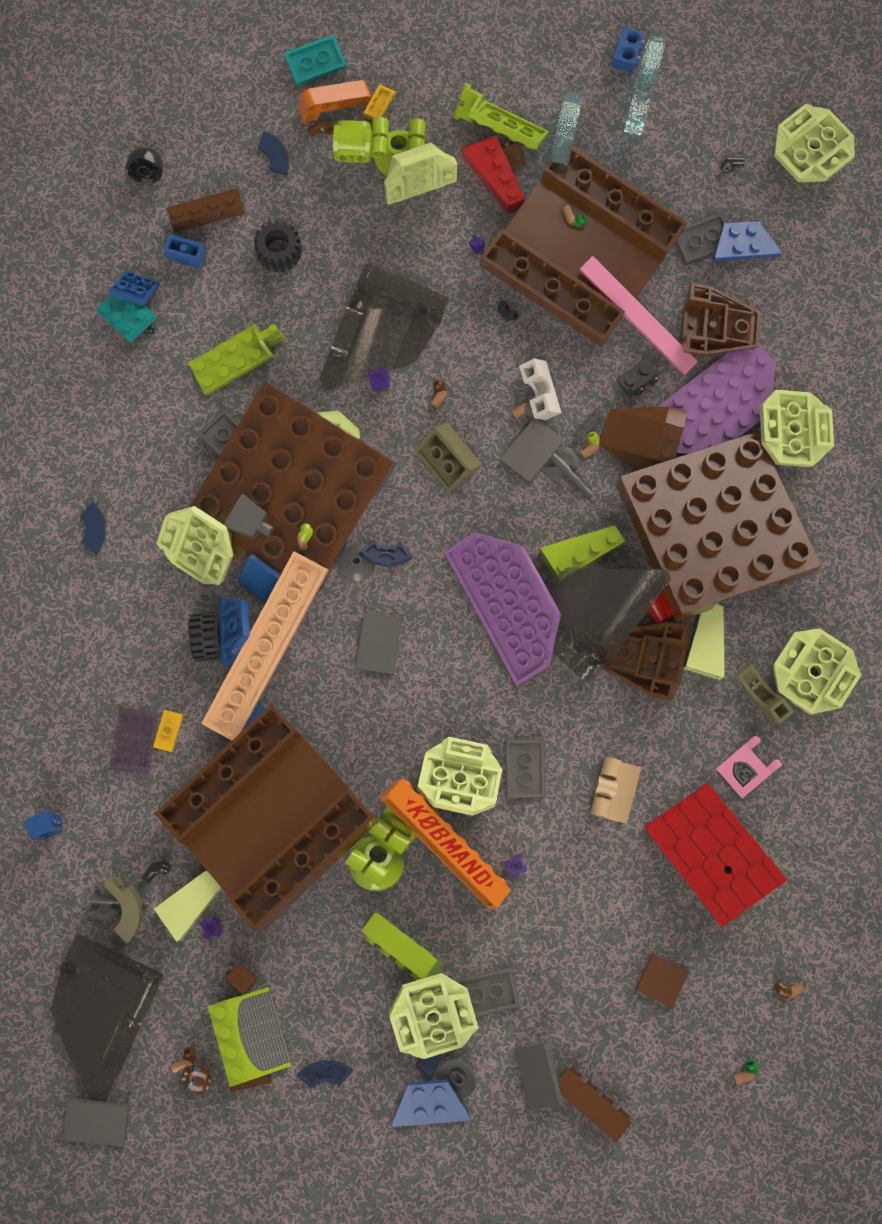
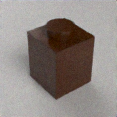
(241, 977)

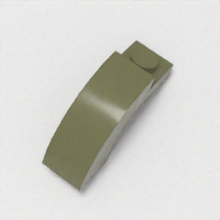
(762, 695)
(130, 905)

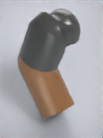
(524, 408)

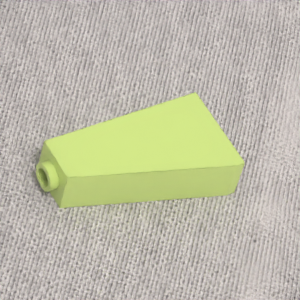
(707, 644)
(187, 905)

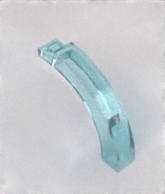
(645, 84)
(566, 127)

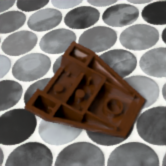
(717, 322)
(643, 435)
(652, 659)

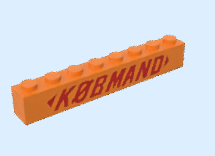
(445, 843)

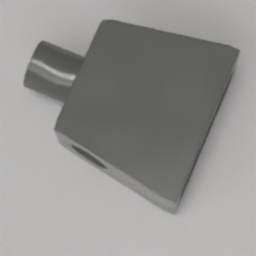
(248, 519)

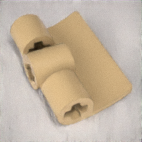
(615, 790)

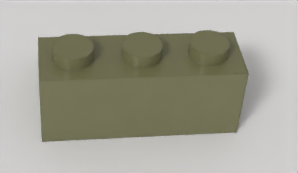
(447, 457)

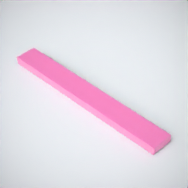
(638, 316)

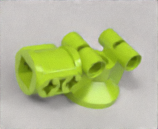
(360, 141)
(389, 837)

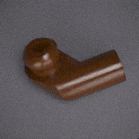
(322, 127)

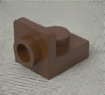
(513, 154)

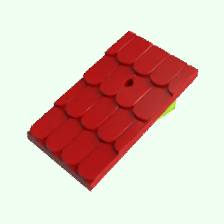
(701, 840)

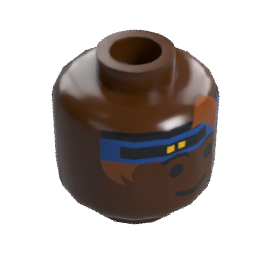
(196, 1079)

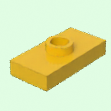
(379, 102)
(168, 731)

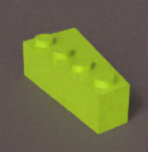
(581, 550)
(401, 947)

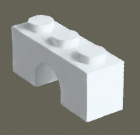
(537, 375)

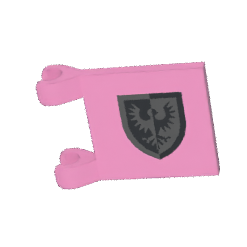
(745, 770)

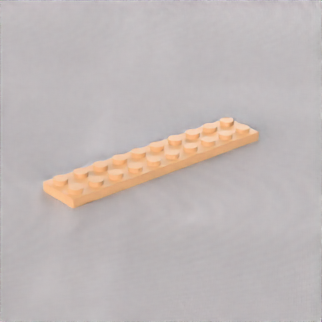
(265, 646)

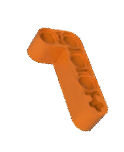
(332, 98)

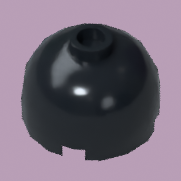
(142, 162)

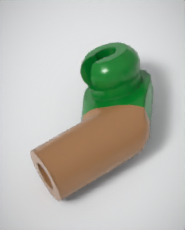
(573, 219)
(748, 1074)

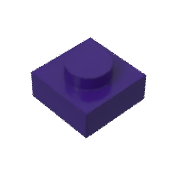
(379, 379)

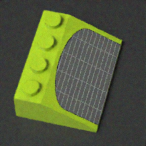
(249, 1036)

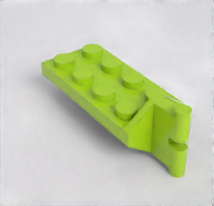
(498, 119)
(235, 357)

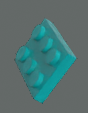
(315, 60)
(126, 317)

